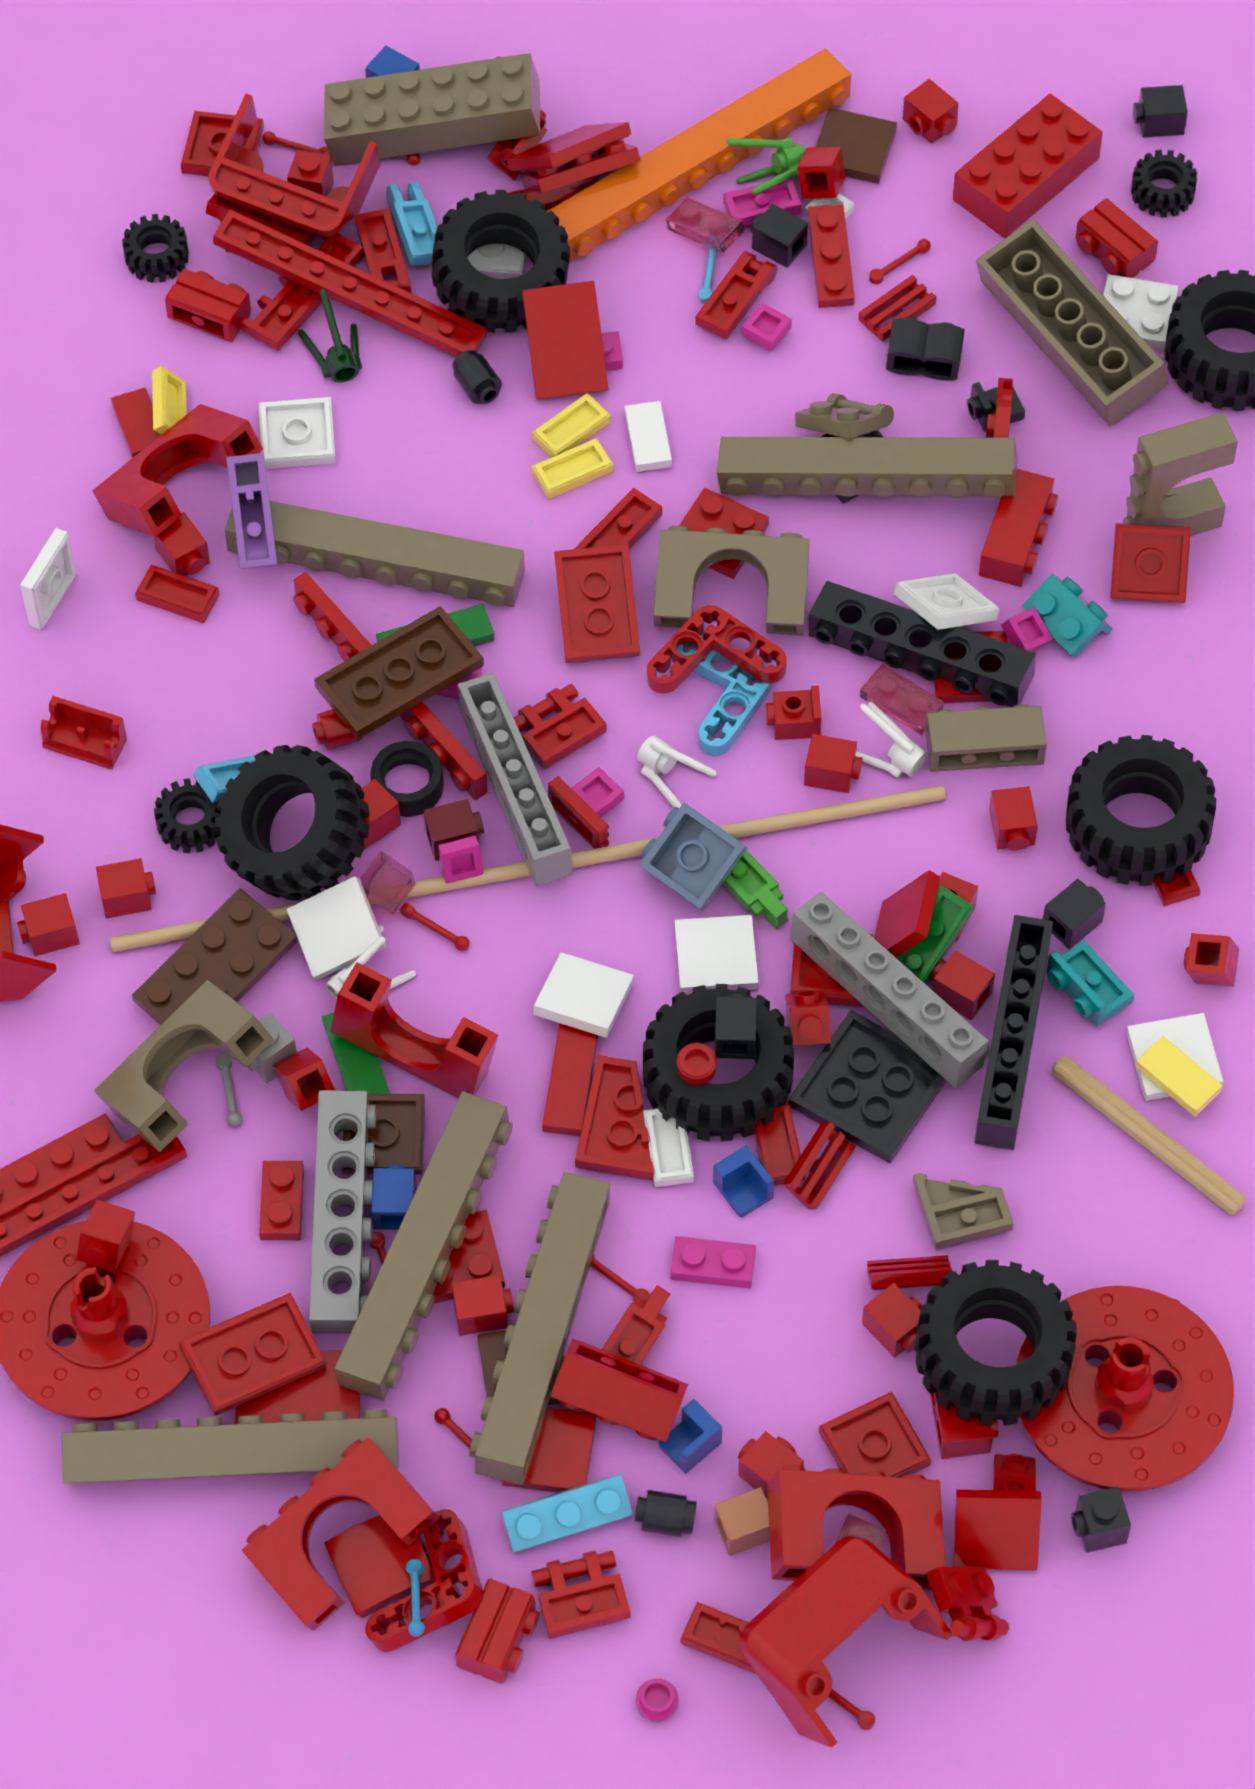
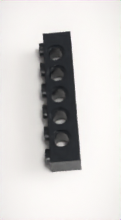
(907, 631)
(1013, 1032)

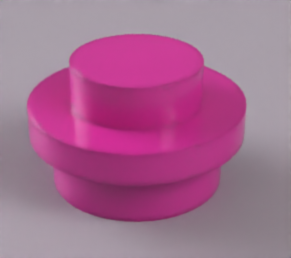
(657, 1700)

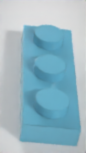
(566, 1512)

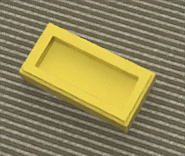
(168, 399)
(571, 426)
(572, 468)
(1178, 1076)

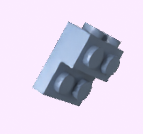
(692, 855)

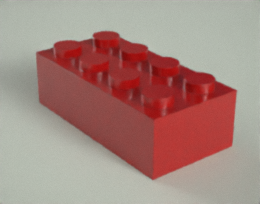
(1027, 165)

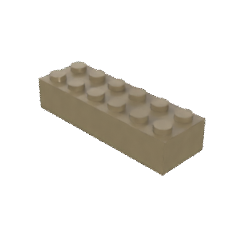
(433, 108)
(1072, 322)

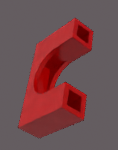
(137, 491)
(369, 1022)
(903, 1505)
(283, 1547)

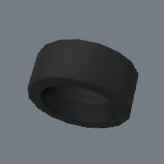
(417, 754)

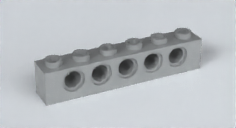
(515, 779)
(888, 989)
(338, 1113)

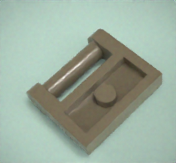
(844, 417)

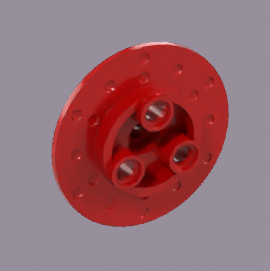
(98, 1376)
(1159, 1434)

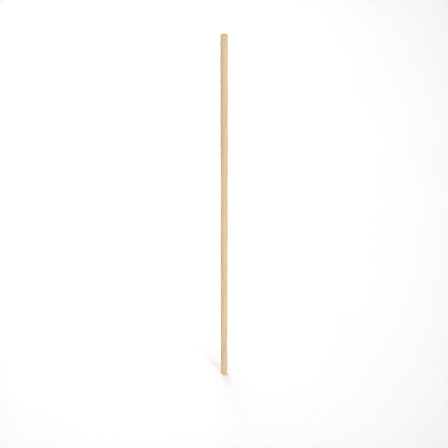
(587, 857)

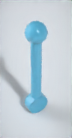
(706, 292)

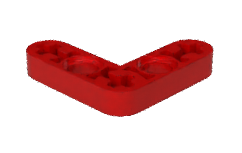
(715, 639)
(442, 1594)

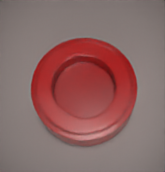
(696, 1063)

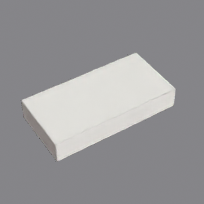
(648, 436)
(668, 1150)

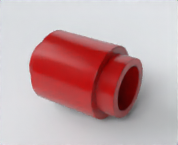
(331, 730)

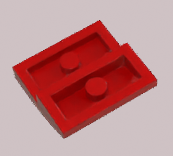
(373, 1564)

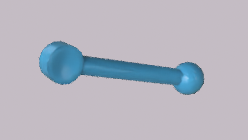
(415, 1569)

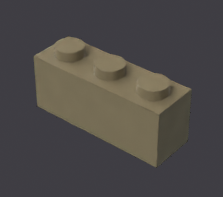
(985, 738)

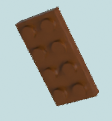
(399, 672)
(227, 950)

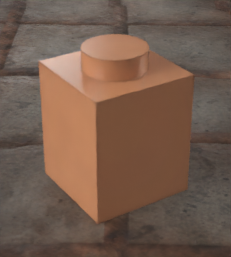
(743, 1521)

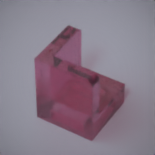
(387, 882)

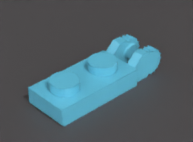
(414, 222)

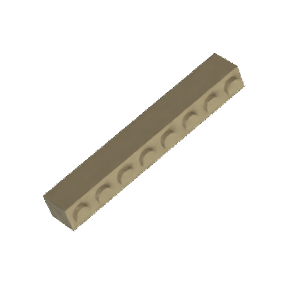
(867, 466)
(393, 554)
(423, 1247)
(542, 1328)
(220, 1449)

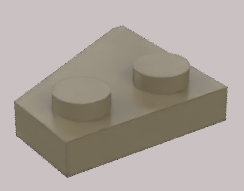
(961, 1211)

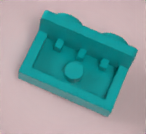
(1067, 615)
(1088, 983)

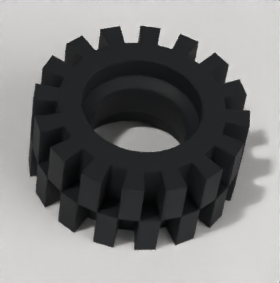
(1167, 168)
(155, 232)
(182, 834)

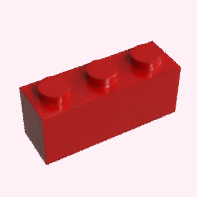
(1017, 529)
(618, 1391)

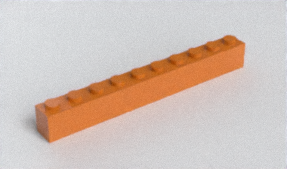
(702, 152)

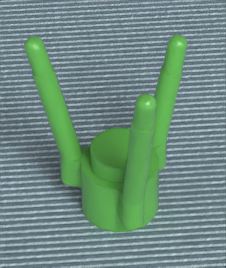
(783, 161)

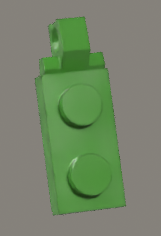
(757, 890)

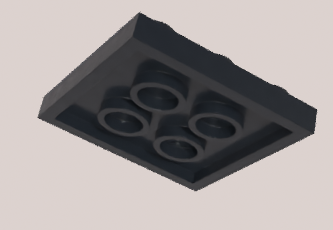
(868, 1087)

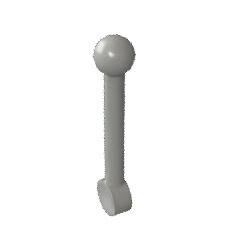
(224, 1063)

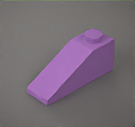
(251, 510)

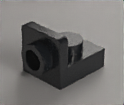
(984, 403)

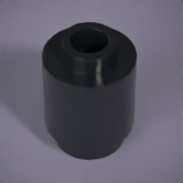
(476, 377)
(665, 1513)

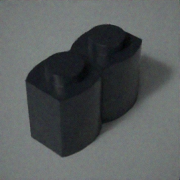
(925, 349)

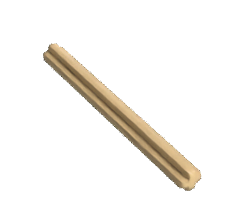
(1149, 1135)

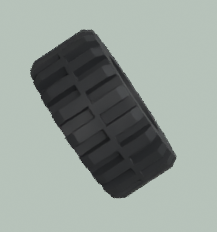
(490, 221)
(1200, 365)
(1148, 769)
(254, 802)
(716, 1107)
(1004, 1295)

